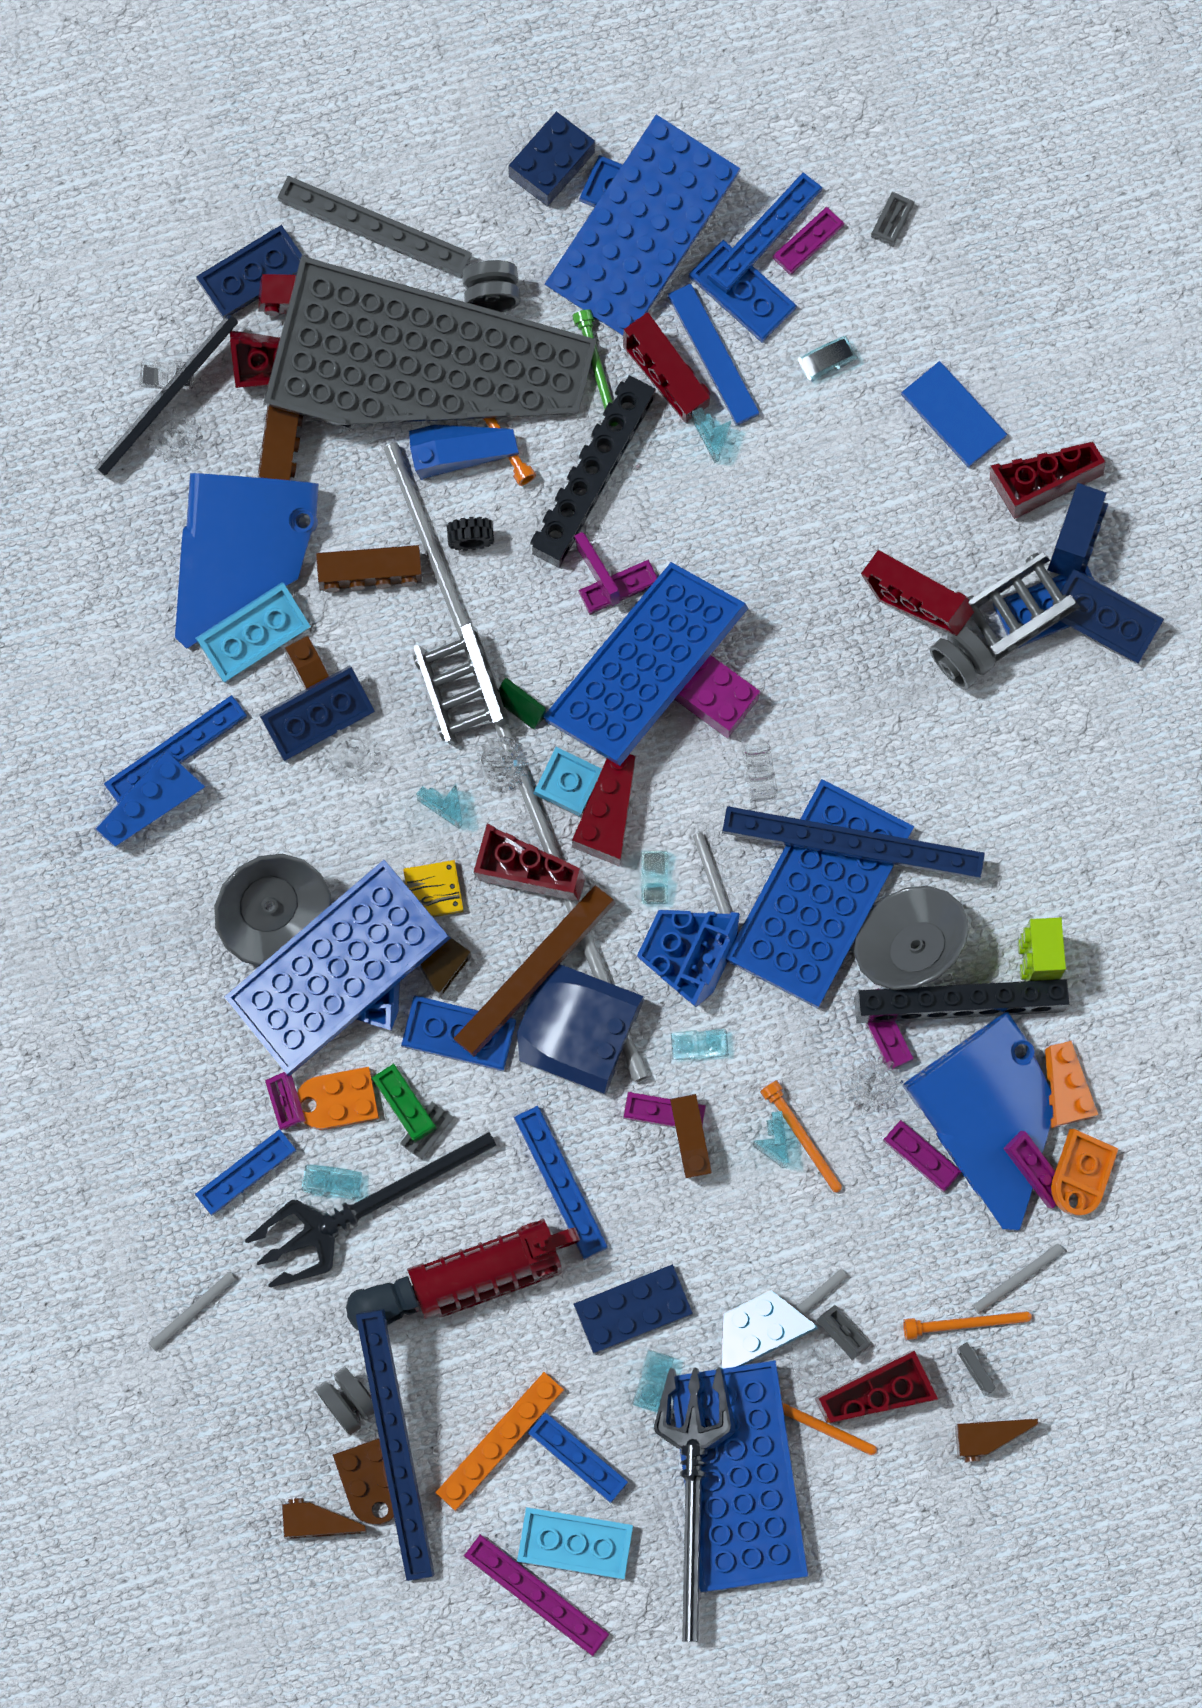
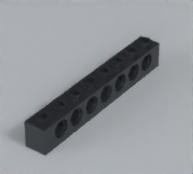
(556, 550)
(961, 1001)

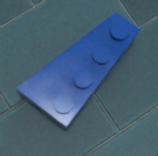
(152, 796)

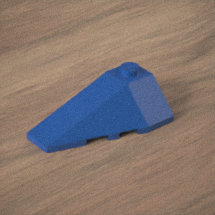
(452, 448)

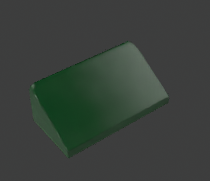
(521, 704)

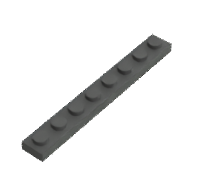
(374, 226)

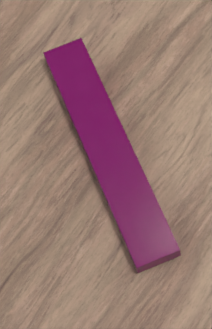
(536, 1595)

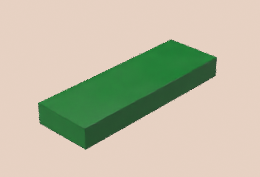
(404, 1103)

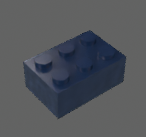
(551, 158)
(1079, 531)

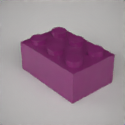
(718, 696)

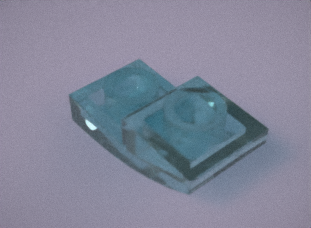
(699, 1045)
(331, 1181)
(652, 1380)

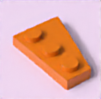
(1069, 1088)

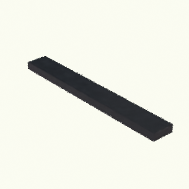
(166, 395)

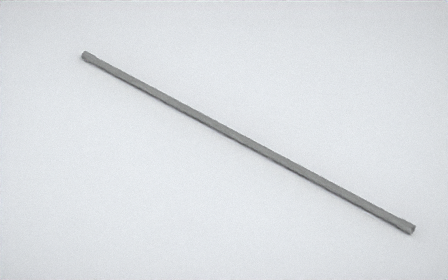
(398, 465)

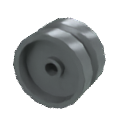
(492, 285)
(962, 657)
(345, 1402)

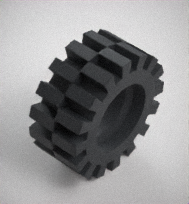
(470, 533)

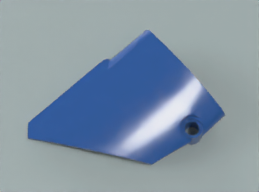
(238, 545)
(978, 1103)

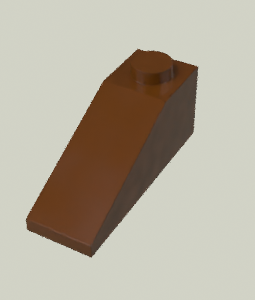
(306, 662)
(690, 1136)
(983, 1438)
(310, 1520)

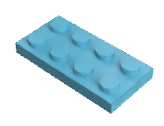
(253, 632)
(575, 1543)

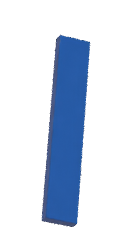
(764, 232)
(713, 354)
(181, 745)
(560, 1181)

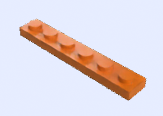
(499, 1441)

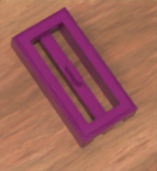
(288, 1099)

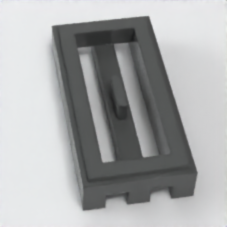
(884, 236)
(439, 1112)
(843, 1332)
(975, 1369)

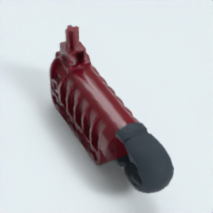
(469, 1275)

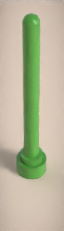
(583, 320)

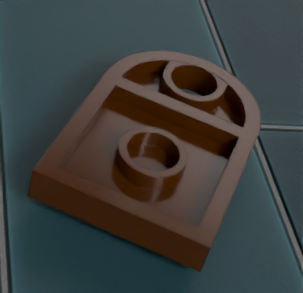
(365, 1481)

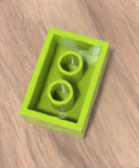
(1042, 950)

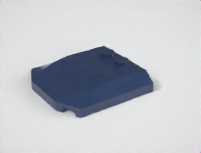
(577, 1027)

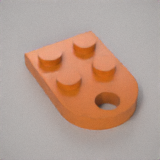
(340, 1099)
(1083, 1172)

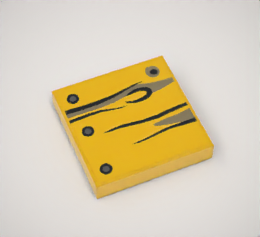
(436, 887)

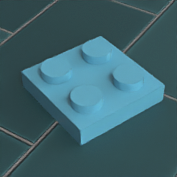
(567, 781)

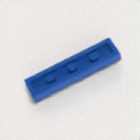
(245, 1172)
(577, 1457)

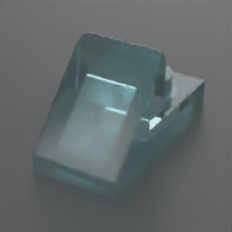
(713, 438)
(447, 808)
(774, 1148)

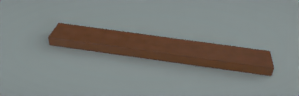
(534, 971)

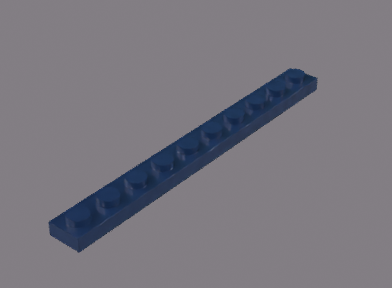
(853, 843)
(395, 1444)

